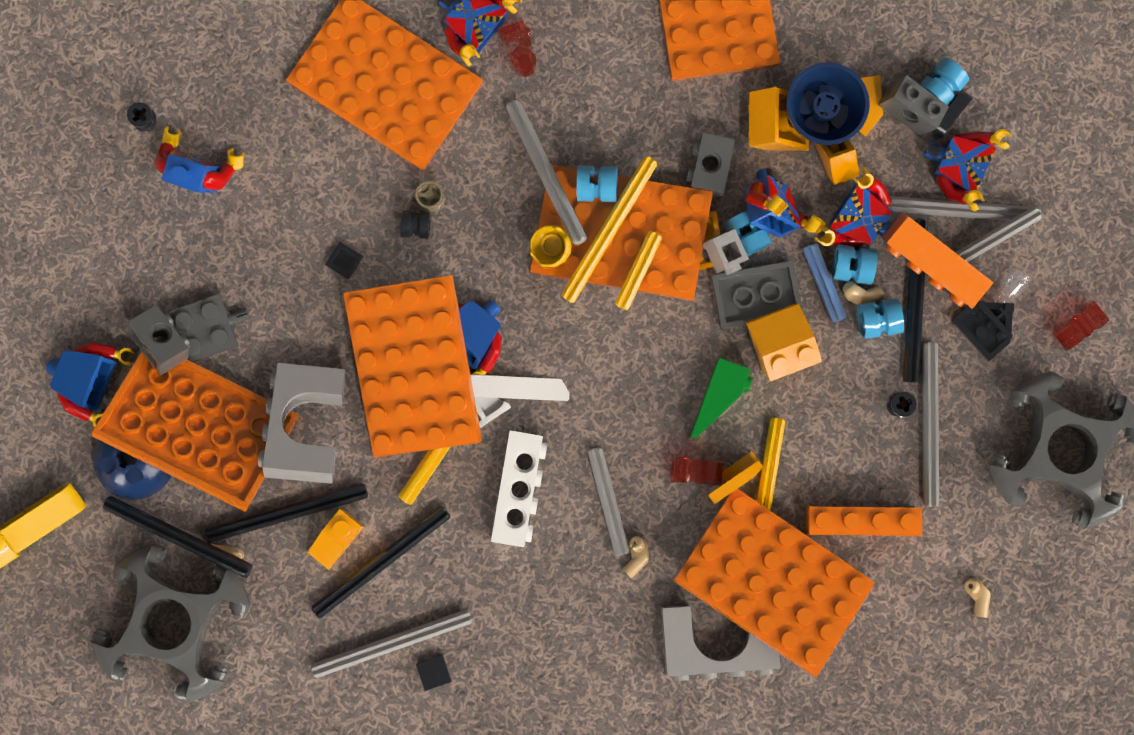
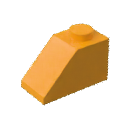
(839, 161)
(335, 538)

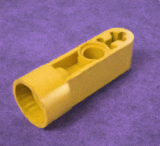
(38, 521)

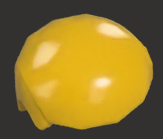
(550, 246)

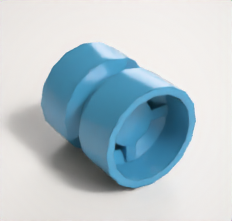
(945, 80)
(607, 183)
(752, 241)
(864, 264)
(880, 318)

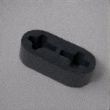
(955, 109)

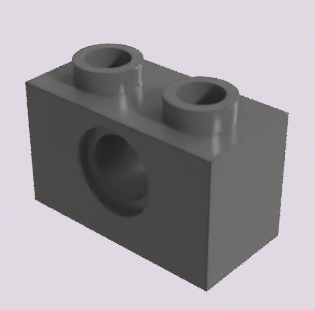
(913, 105)
(720, 151)
(164, 354)

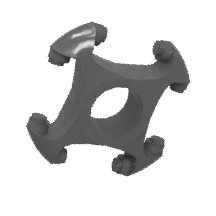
(1035, 461)
(138, 636)

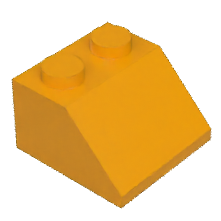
(770, 122)
(783, 342)

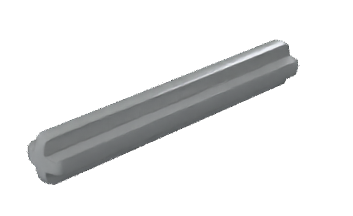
(1000, 234)
(608, 501)

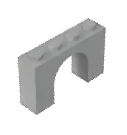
(293, 387)
(685, 659)

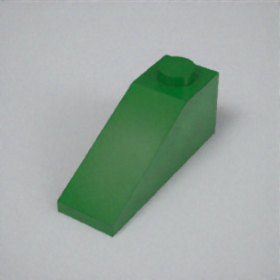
(724, 388)

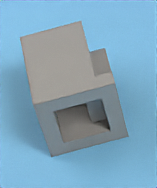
(726, 252)

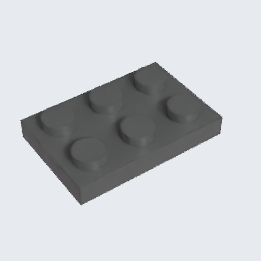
(754, 293)

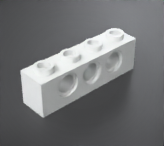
(518, 444)

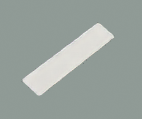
(519, 388)

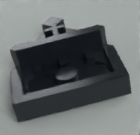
(986, 326)

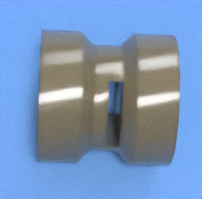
(428, 192)

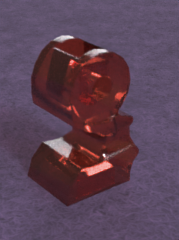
(521, 58)
(1081, 325)
(697, 471)

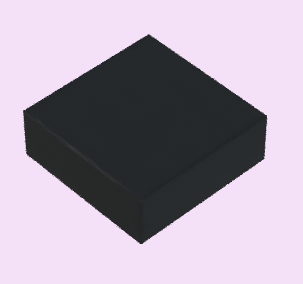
(344, 260)
(433, 672)

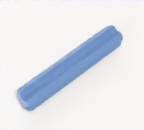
(824, 283)

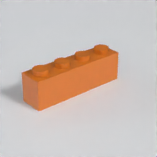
(936, 260)
(863, 521)

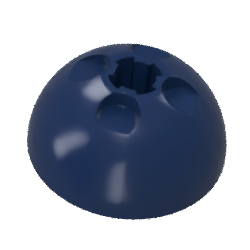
(840, 97)
(128, 481)

